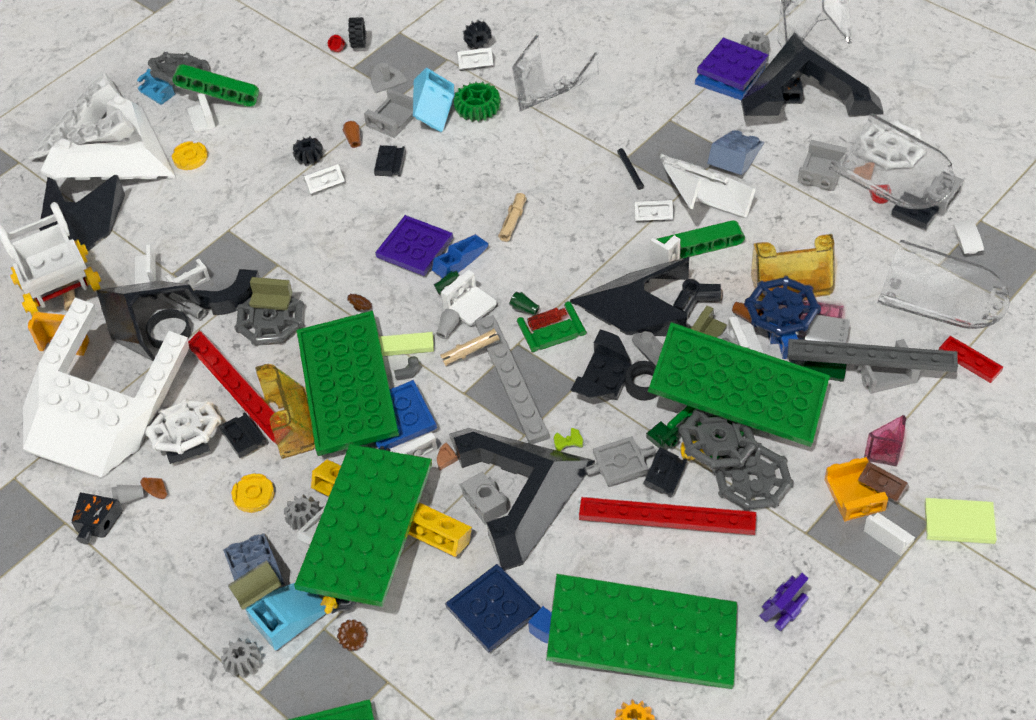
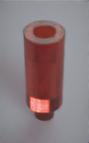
(546, 318)

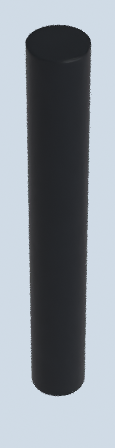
(631, 170)

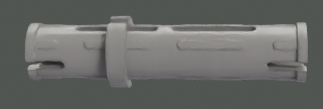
(180, 303)

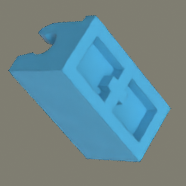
(155, 88)

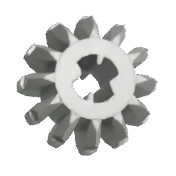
(756, 41)
(300, 511)
(240, 657)

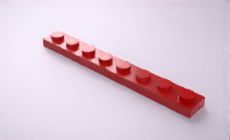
(233, 382)
(668, 515)

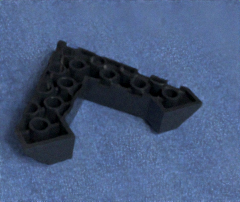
(801, 58)
(549, 485)

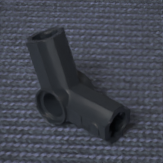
(693, 291)

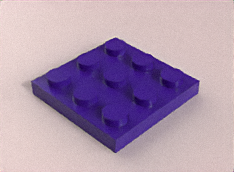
(733, 63)
(414, 245)

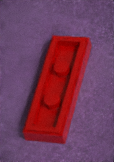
(972, 359)

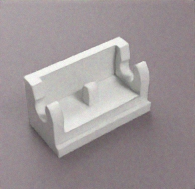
(193, 277)

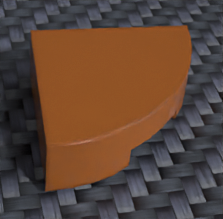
(154, 487)

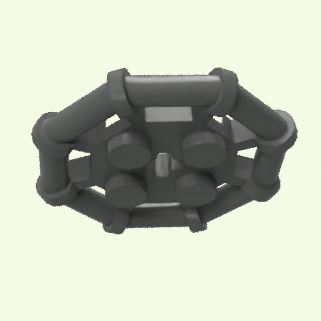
(166, 70)
(274, 324)
(714, 446)
(749, 489)

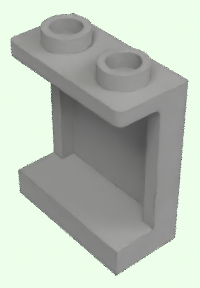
(392, 115)
(816, 165)
(885, 378)

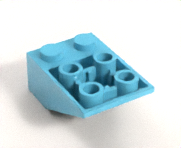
(432, 99)
(284, 614)

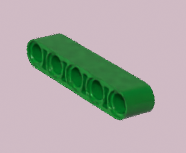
(216, 85)
(708, 238)

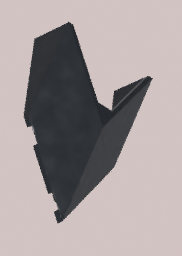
(90, 216)
(630, 306)
(119, 314)

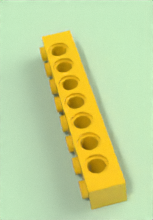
(427, 525)

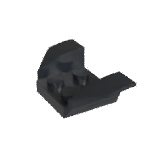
(606, 368)

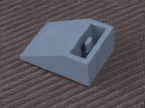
(734, 152)
(249, 554)

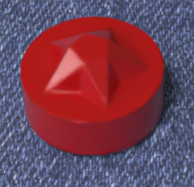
(336, 43)

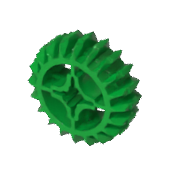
(477, 101)

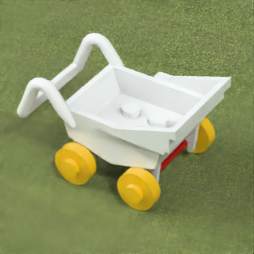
(47, 260)

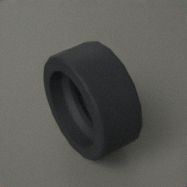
(634, 370)

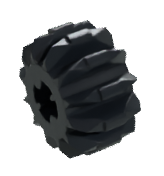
(477, 34)
(307, 150)

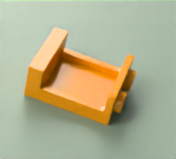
(43, 328)
(851, 496)

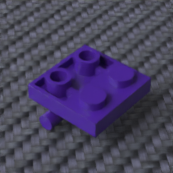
(782, 601)

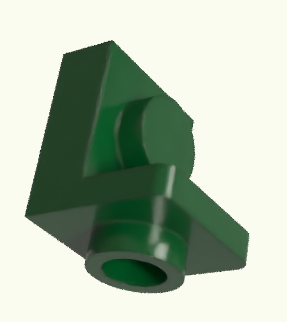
(662, 436)

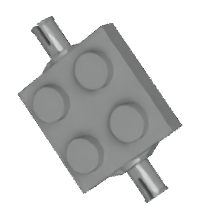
(620, 461)

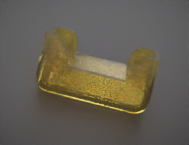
(805, 266)
(293, 424)

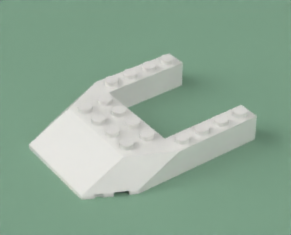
(85, 422)

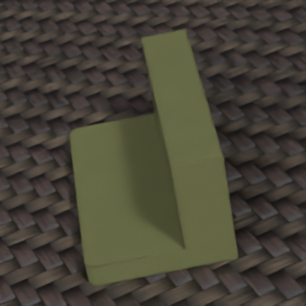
(270, 293)
(708, 325)
(254, 585)

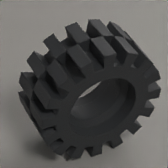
(357, 32)

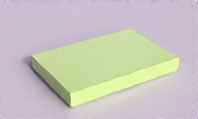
(960, 520)

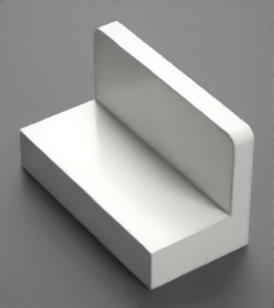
(475, 58)
(201, 115)
(323, 179)
(653, 210)
(663, 253)
(145, 267)
(744, 334)
(418, 446)
(888, 533)

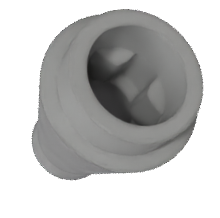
(448, 321)
(127, 493)

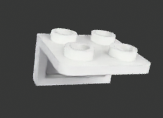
(467, 299)

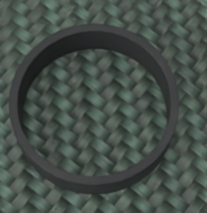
(162, 315)

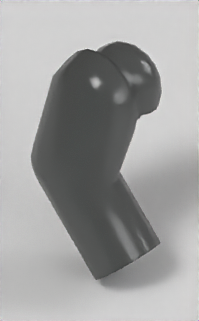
(409, 370)

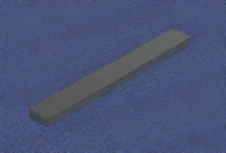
(872, 355)

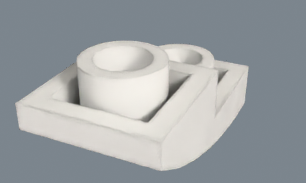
(968, 237)

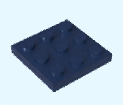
(492, 607)

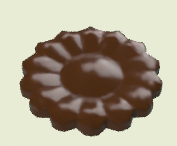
(359, 302)
(352, 635)

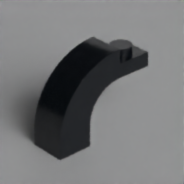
(228, 299)

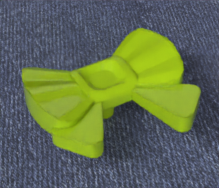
(574, 439)

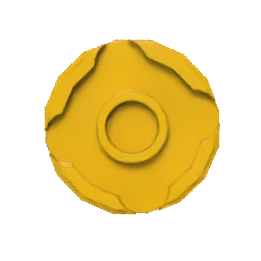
(189, 155)
(253, 493)

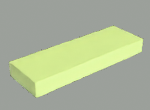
(407, 343)

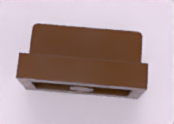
(883, 481)

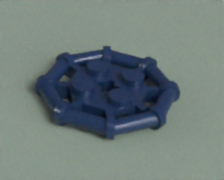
(786, 297)

